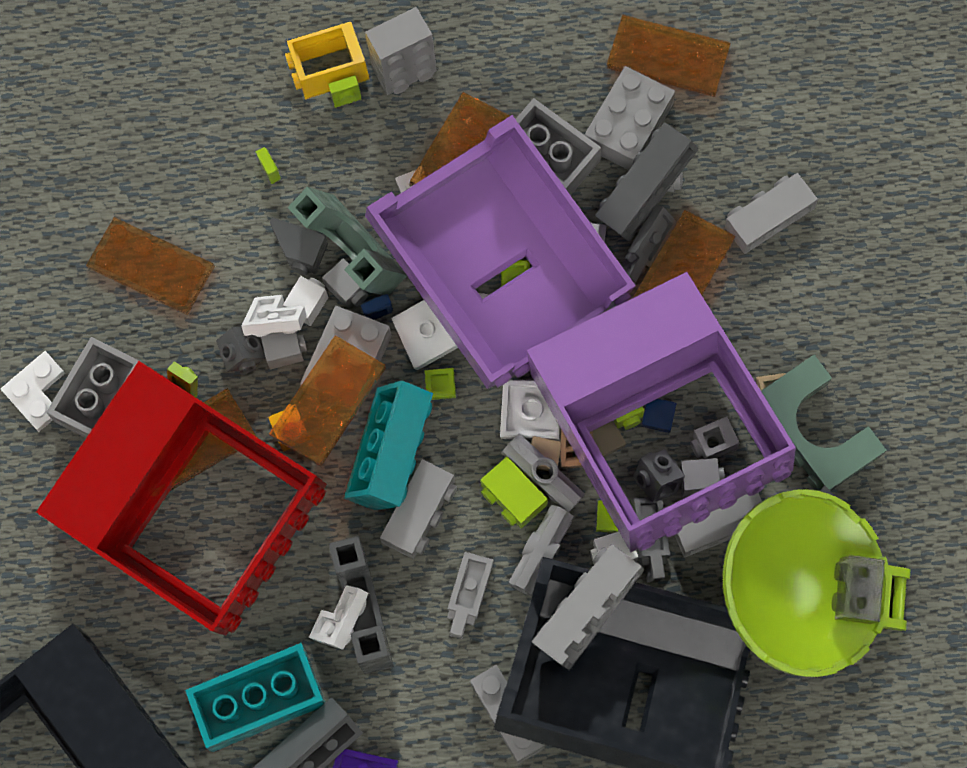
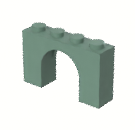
(370, 265)
(823, 465)

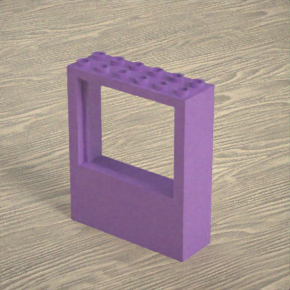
(635, 358)

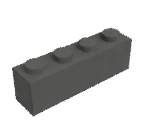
(646, 181)
(315, 740)

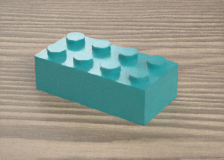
(389, 446)
(255, 697)

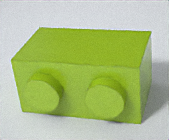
(513, 493)

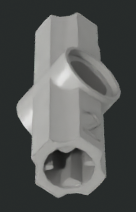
(557, 487)
(542, 543)

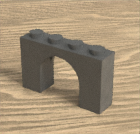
(369, 632)

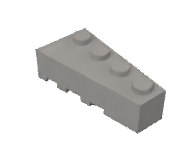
(588, 606)

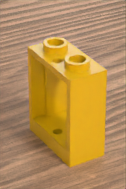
(321, 44)

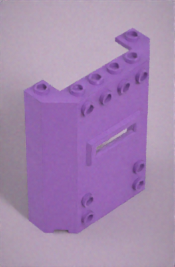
(479, 221)

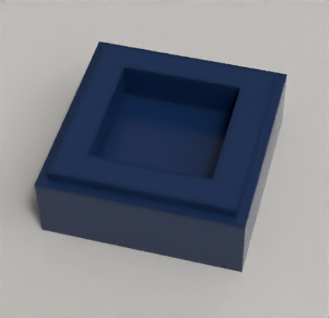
(377, 307)
(659, 415)

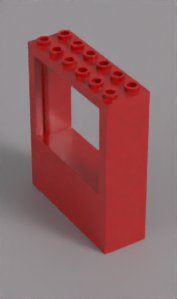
(146, 443)

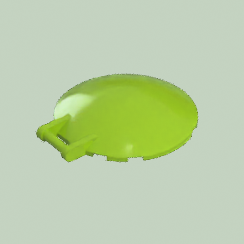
(784, 583)

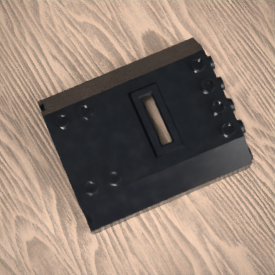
(675, 638)

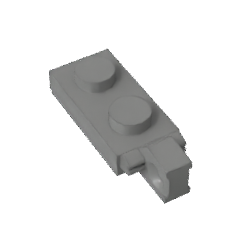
(468, 592)

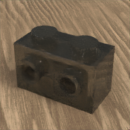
(858, 589)

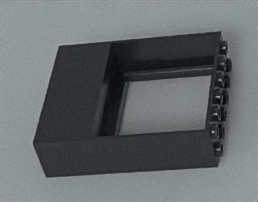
(86, 706)

